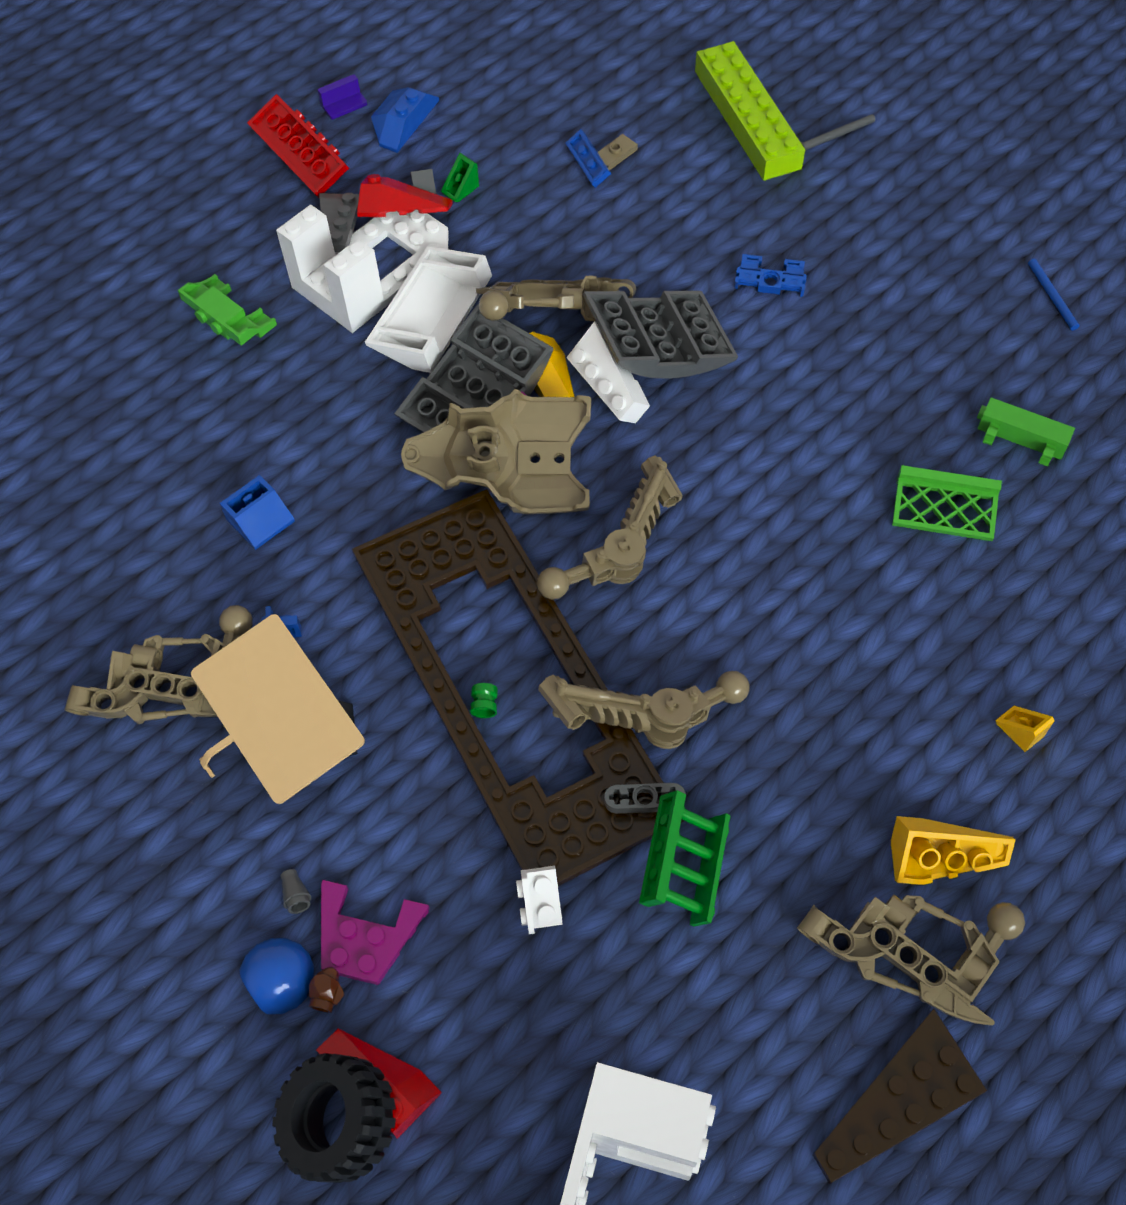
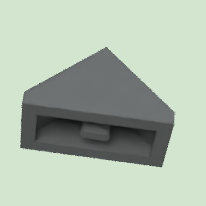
(424, 180)

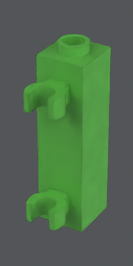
(1024, 429)

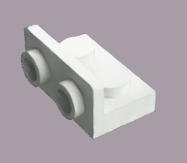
(541, 898)

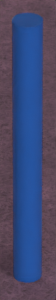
(1053, 294)

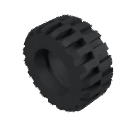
(302, 1114)

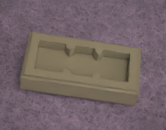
(617, 151)

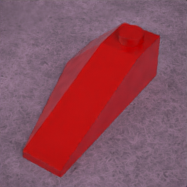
(386, 195)
(409, 1085)

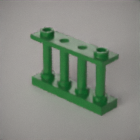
(662, 863)

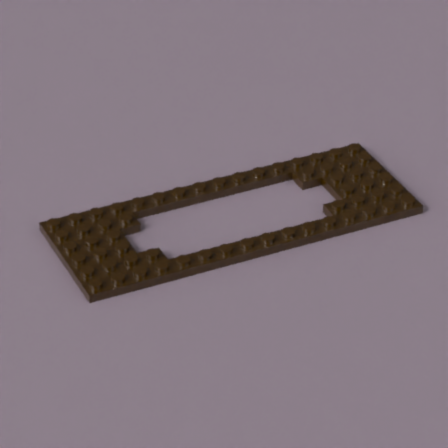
(542, 831)

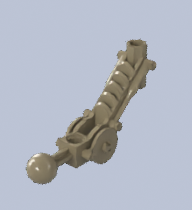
(624, 549)
(661, 717)

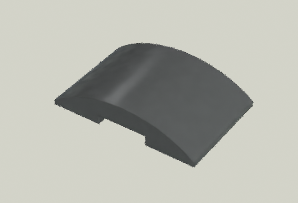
(661, 335)
(477, 371)

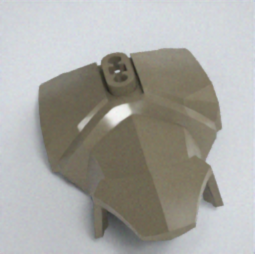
(496, 450)

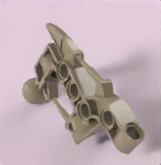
(545, 293)
(145, 663)
(954, 987)

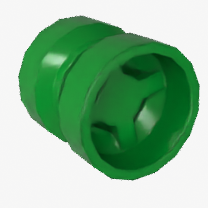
(484, 700)

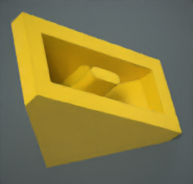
(1024, 726)

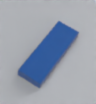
(588, 158)

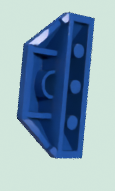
(401, 116)

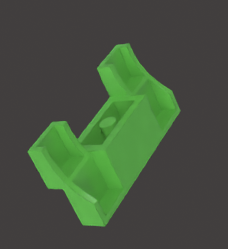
(222, 313)

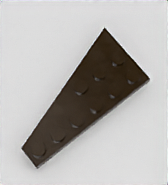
(912, 1092)

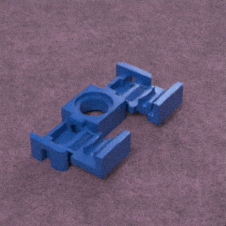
(751, 275)

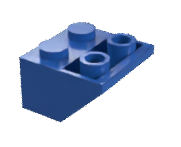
(256, 512)

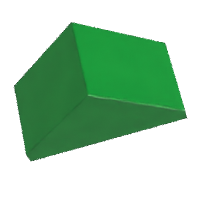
(461, 179)

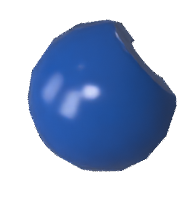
(277, 974)

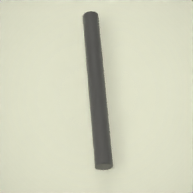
(838, 132)

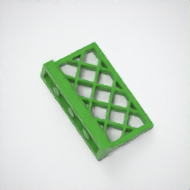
(946, 483)

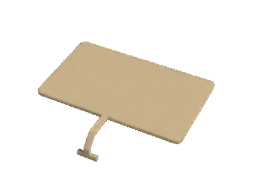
(276, 709)

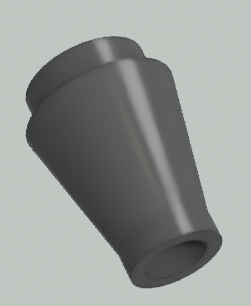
(295, 895)

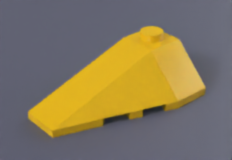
(555, 378)
(937, 849)

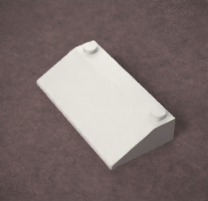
(430, 307)

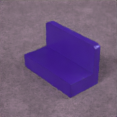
(341, 97)

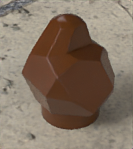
(325, 990)

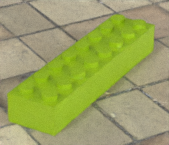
(749, 111)

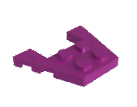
(358, 946)

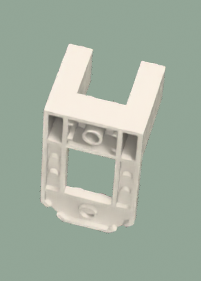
(348, 281)
(641, 1125)

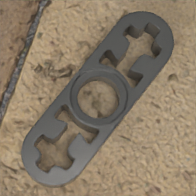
(624, 790)

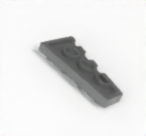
(341, 216)

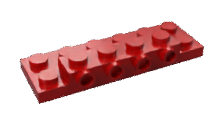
(298, 145)

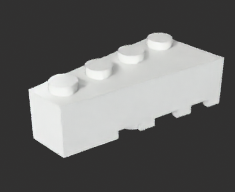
(609, 380)

